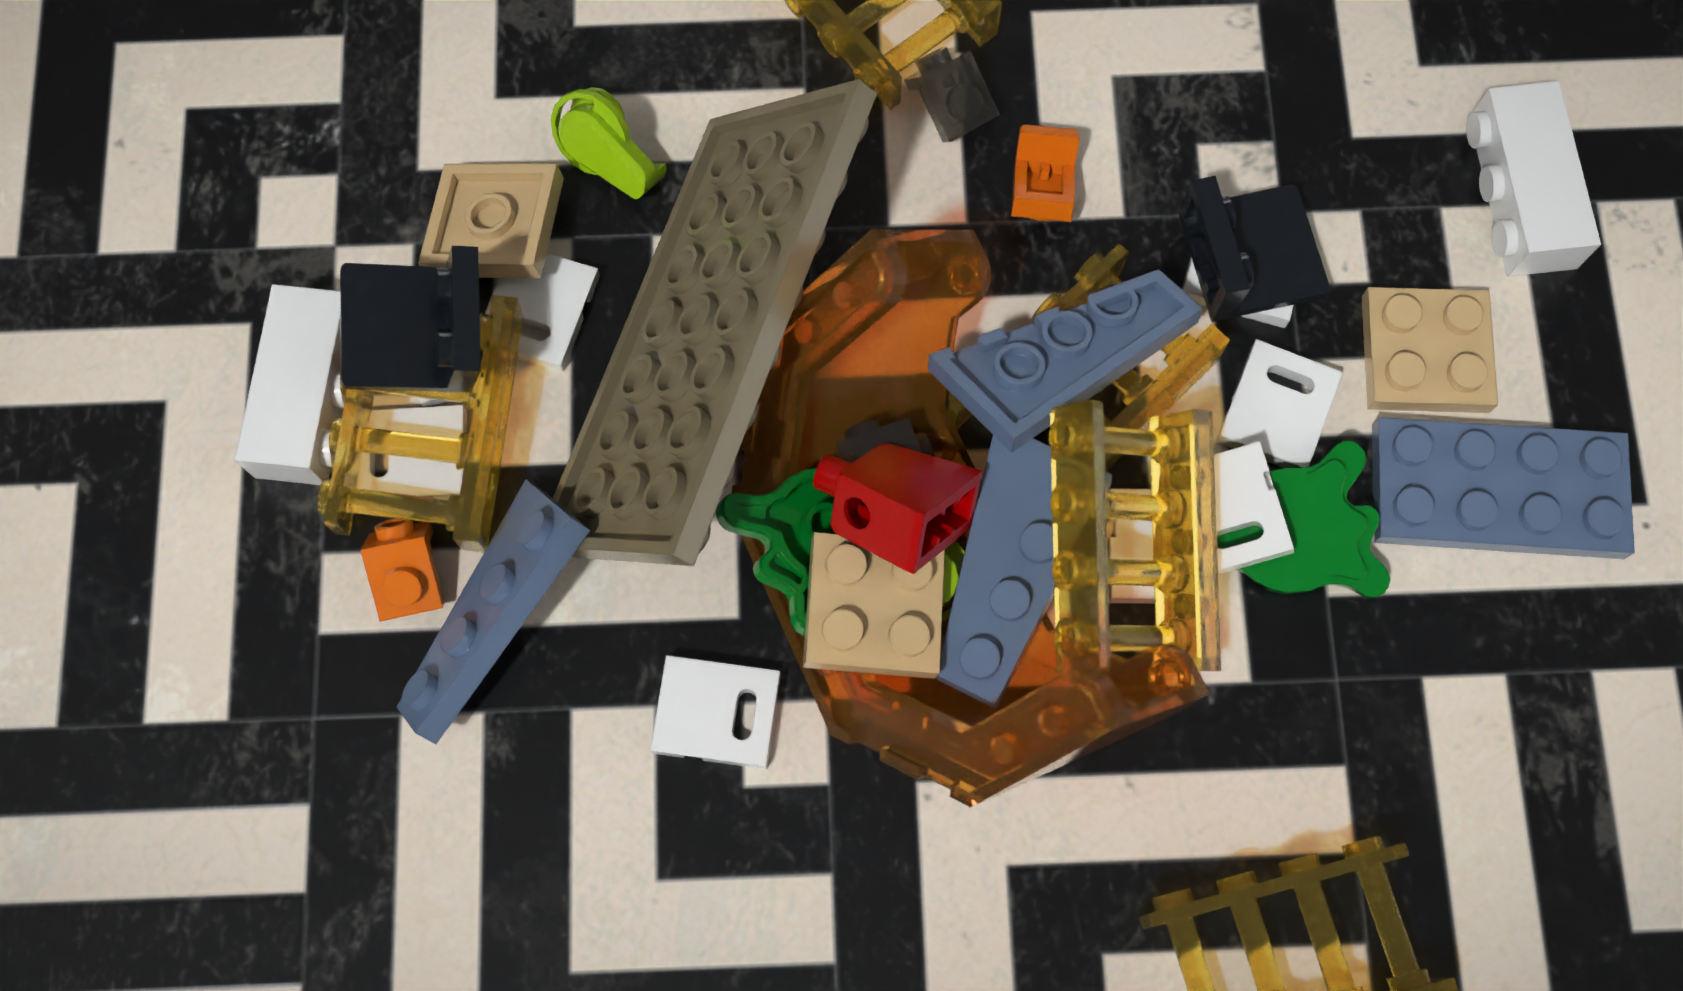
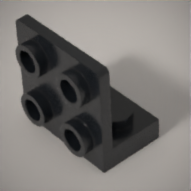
(1251, 249)
(411, 325)

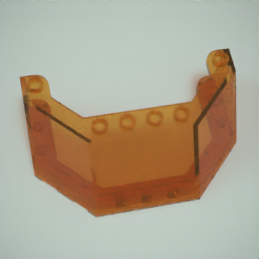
(862, 355)

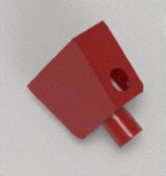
(899, 502)

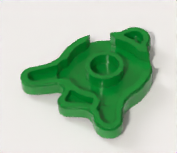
(785, 526)
(1325, 530)

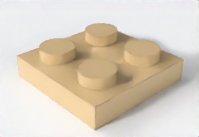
(499, 210)
(1429, 350)
(870, 612)

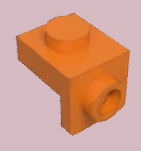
(1045, 173)
(402, 569)

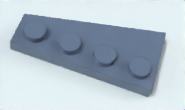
(1064, 355)
(1003, 573)
(499, 596)

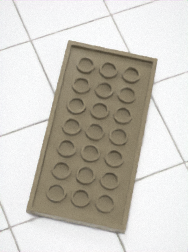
(709, 326)

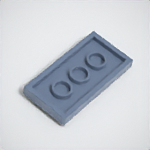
(1502, 488)

